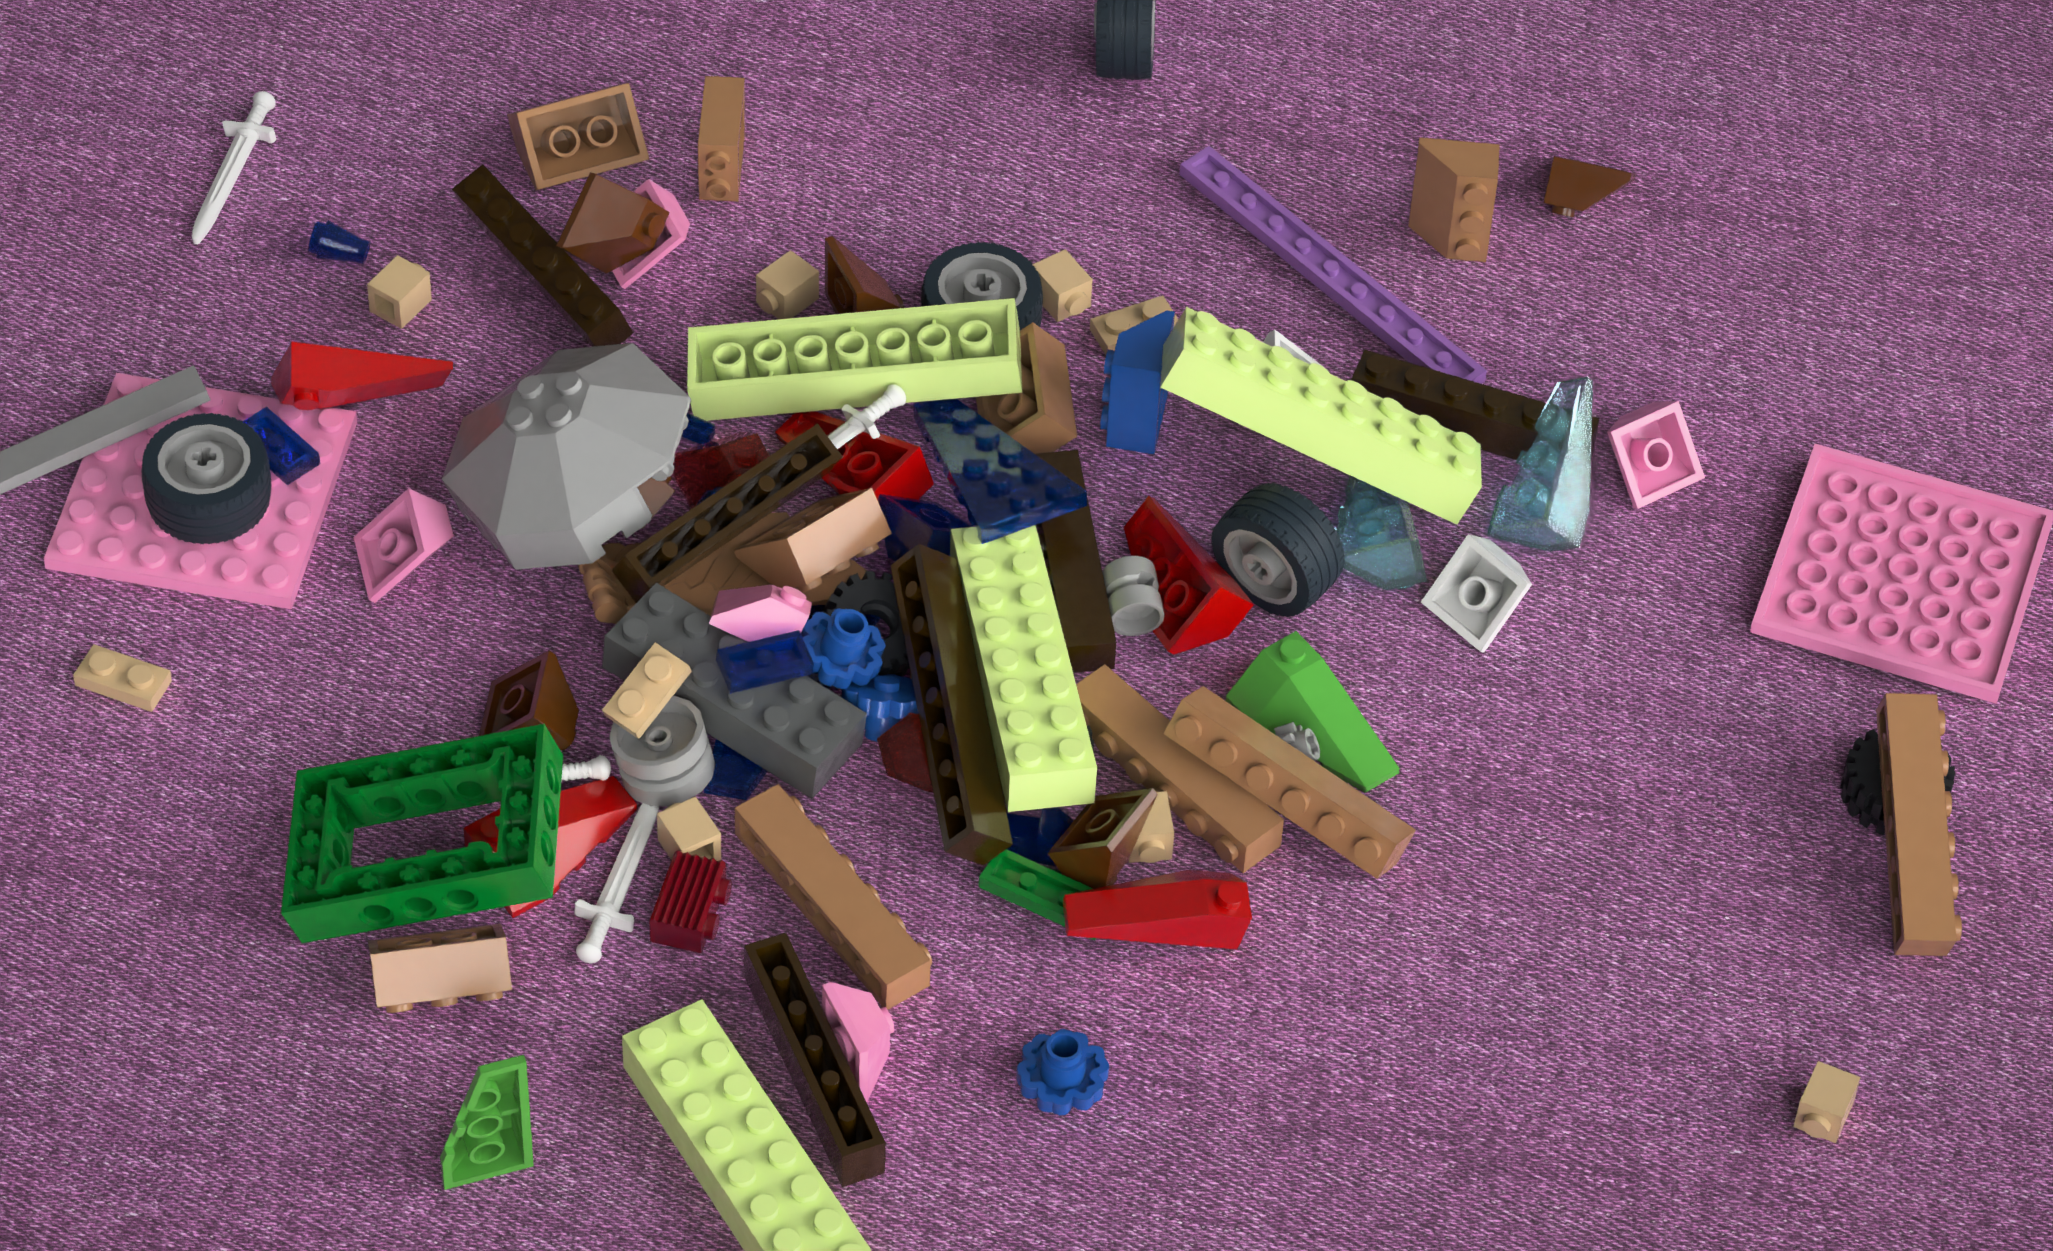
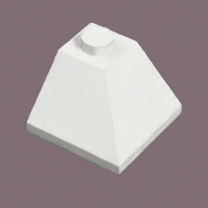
(1477, 591)

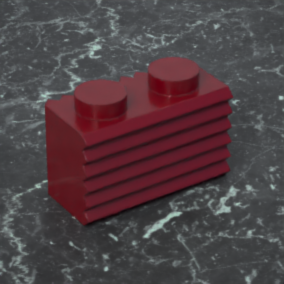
(689, 902)

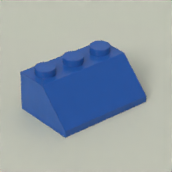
(1134, 388)

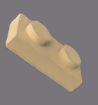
(1108, 326)
(122, 677)
(646, 690)

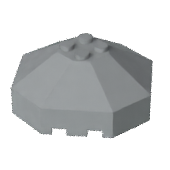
(561, 454)

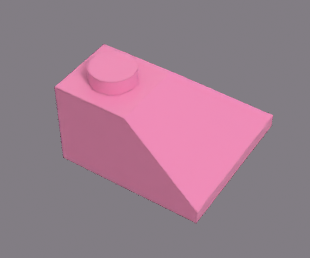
(673, 234)
(1654, 452)
(400, 541)
(760, 611)
(860, 1030)

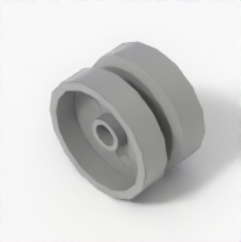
(670, 757)

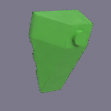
(1297, 686)
(491, 1127)

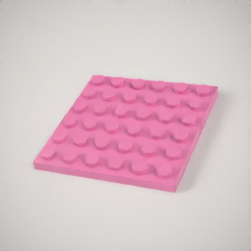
(112, 536)
(1904, 573)

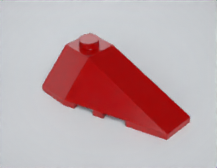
(336, 376)
(877, 463)
(1195, 591)
(586, 818)
(1164, 909)

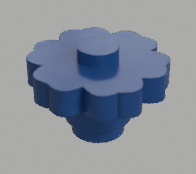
(843, 647)
(884, 700)
(1062, 1072)

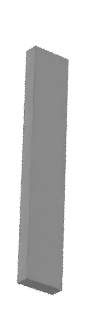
(101, 428)

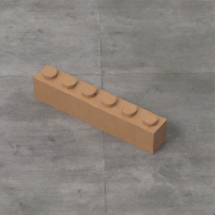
(1289, 782)
(1206, 800)
(1917, 825)
(833, 896)

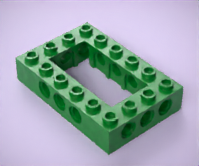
(333, 899)

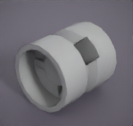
(1133, 595)

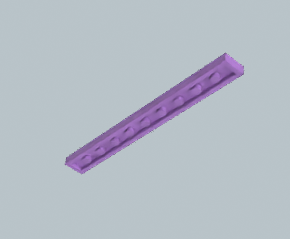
(1326, 266)

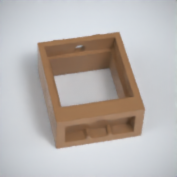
(721, 138)

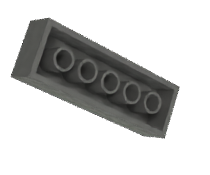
(784, 726)

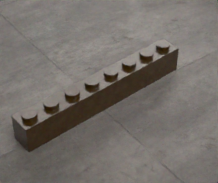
(951, 705)

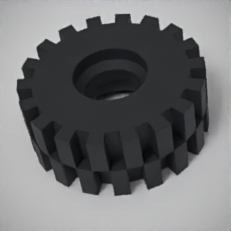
(879, 599)
(1863, 782)

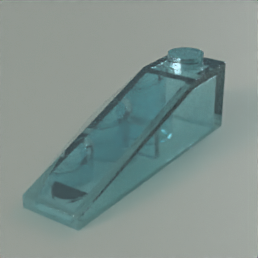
(1552, 488)
(1379, 537)

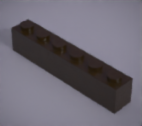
(541, 260)
(1492, 416)
(727, 513)
(1077, 577)
(814, 1060)

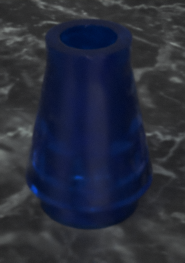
(337, 243)

